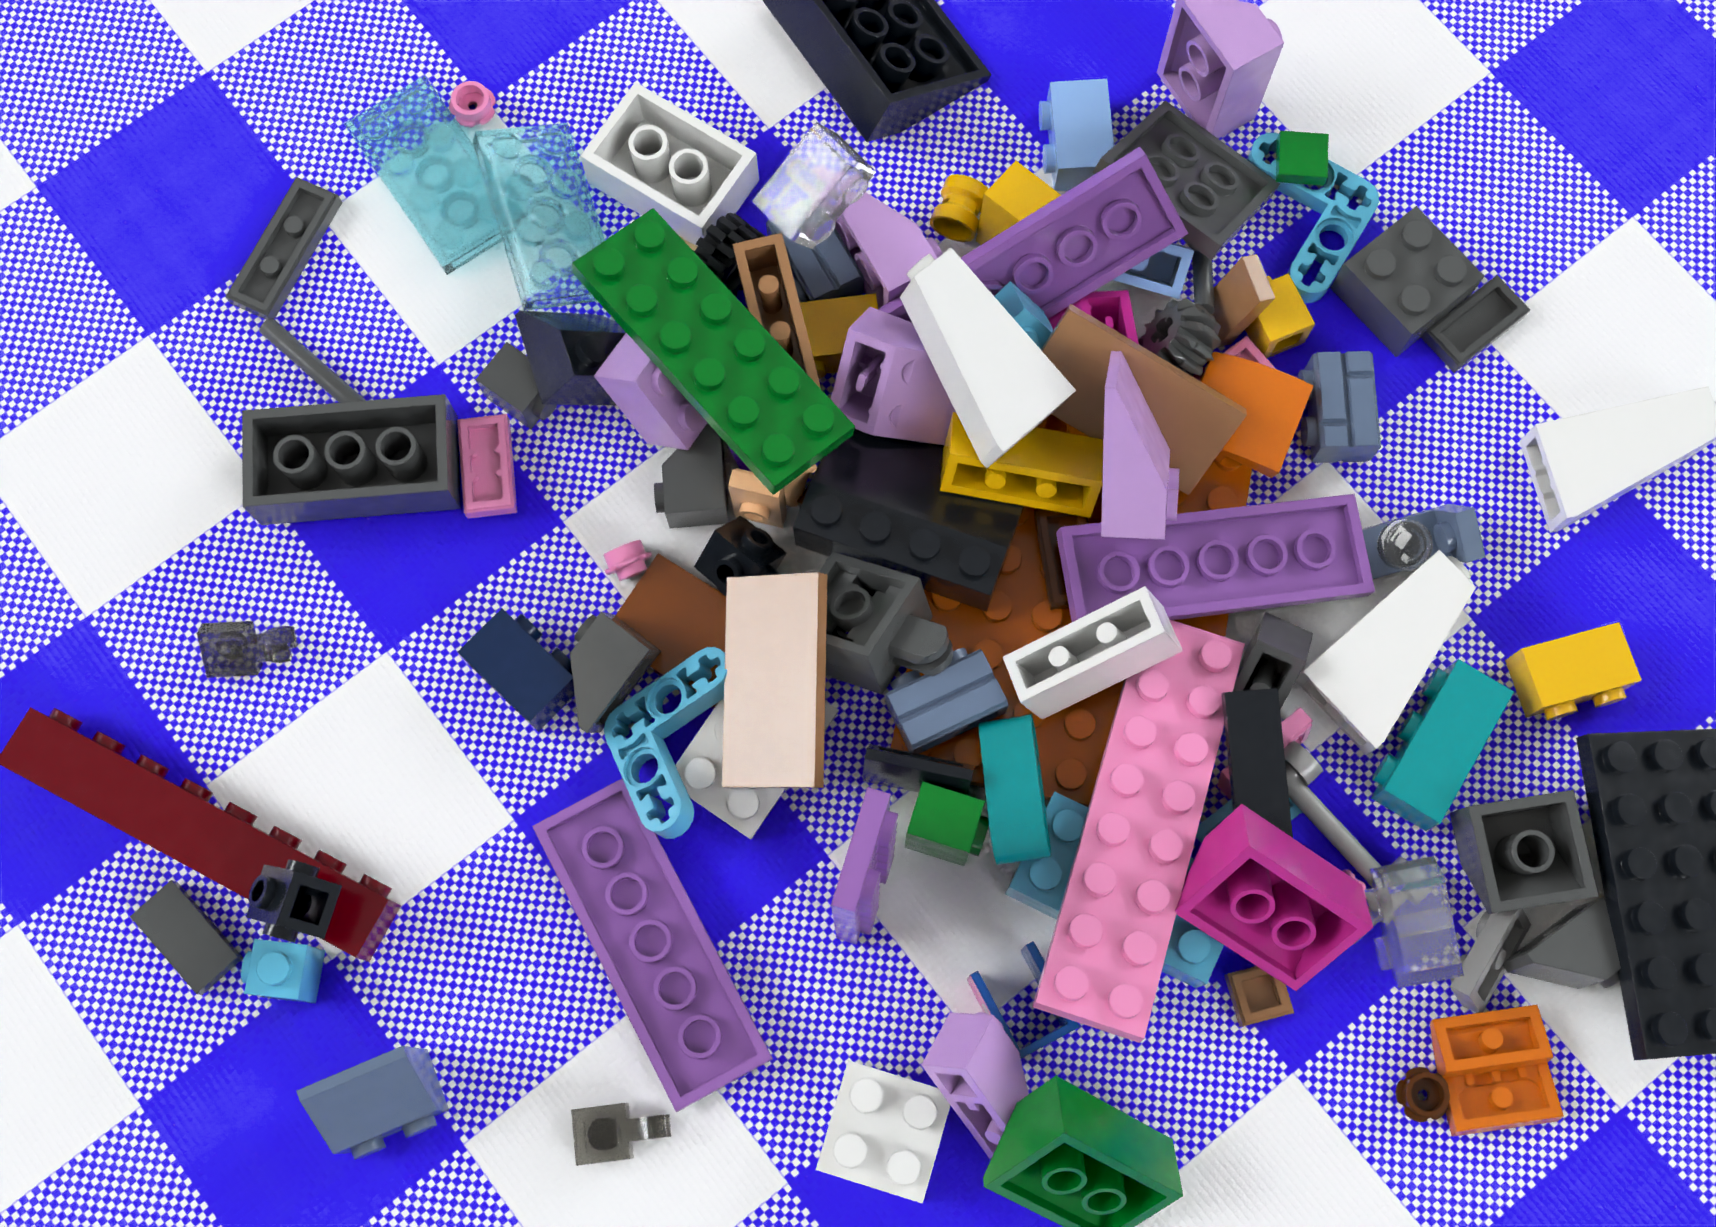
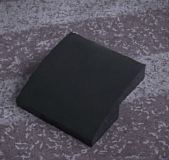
(909, 769)

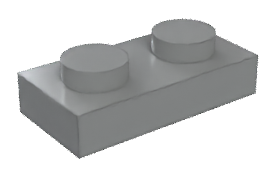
(1483, 968)

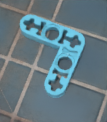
(1335, 217)
(649, 738)

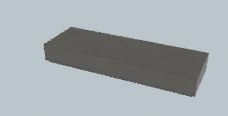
(284, 249)

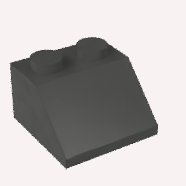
(1525, 851)

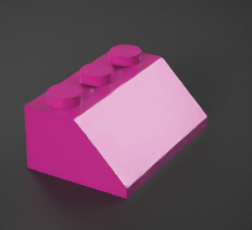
(1272, 899)

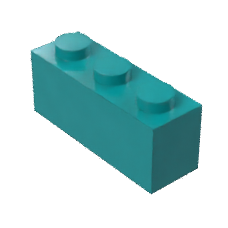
(1440, 744)

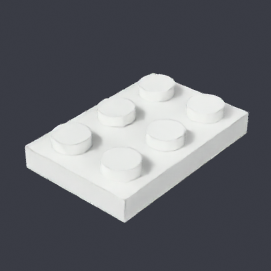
(702, 777)

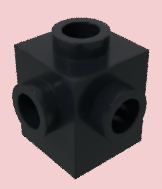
(739, 551)
(292, 901)

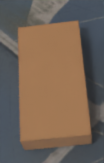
(1241, 297)

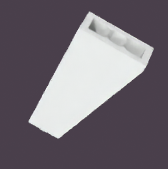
(981, 355)
(1610, 451)
(1383, 657)

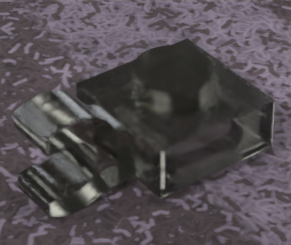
(237, 650)
(608, 1132)

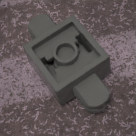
(885, 625)

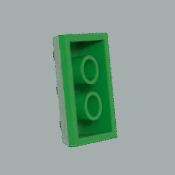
(1082, 1161)

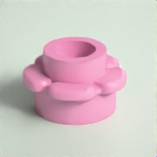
(469, 94)
(627, 560)

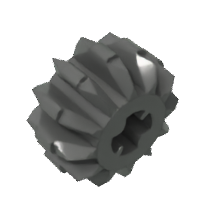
(1183, 335)

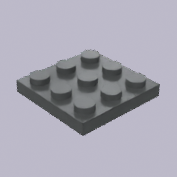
(1203, 177)

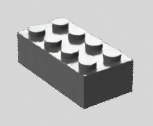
(350, 459)

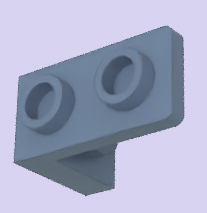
(1452, 530)

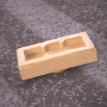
(754, 500)

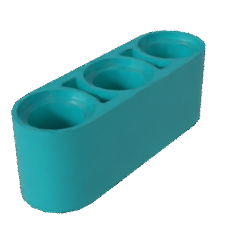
(1014, 790)

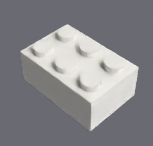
(669, 162)

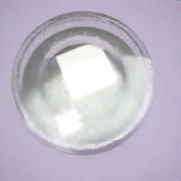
(1405, 544)

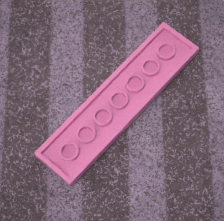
(1139, 838)

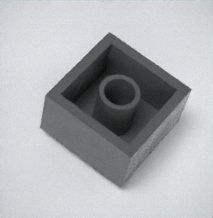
(1406, 281)

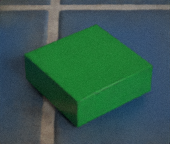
(1302, 158)

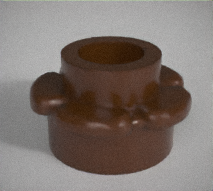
(1437, 1094)

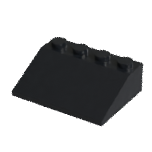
(882, 58)
(886, 507)

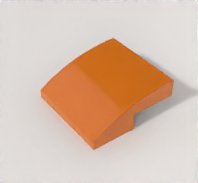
(1272, 405)
(1495, 1070)

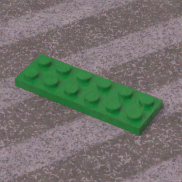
(713, 350)

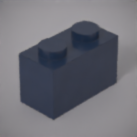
(520, 668)

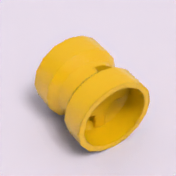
(959, 210)

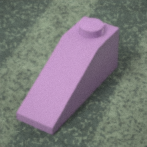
(977, 1074)

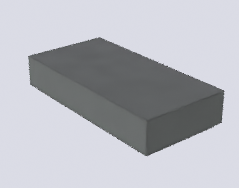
(1475, 323)
(186, 937)

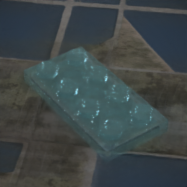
(429, 172)
(540, 209)

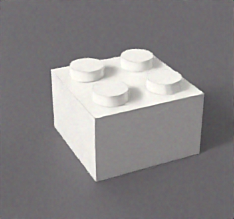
(884, 1132)

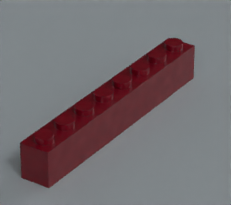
(184, 822)

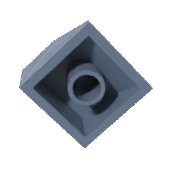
(375, 1101)

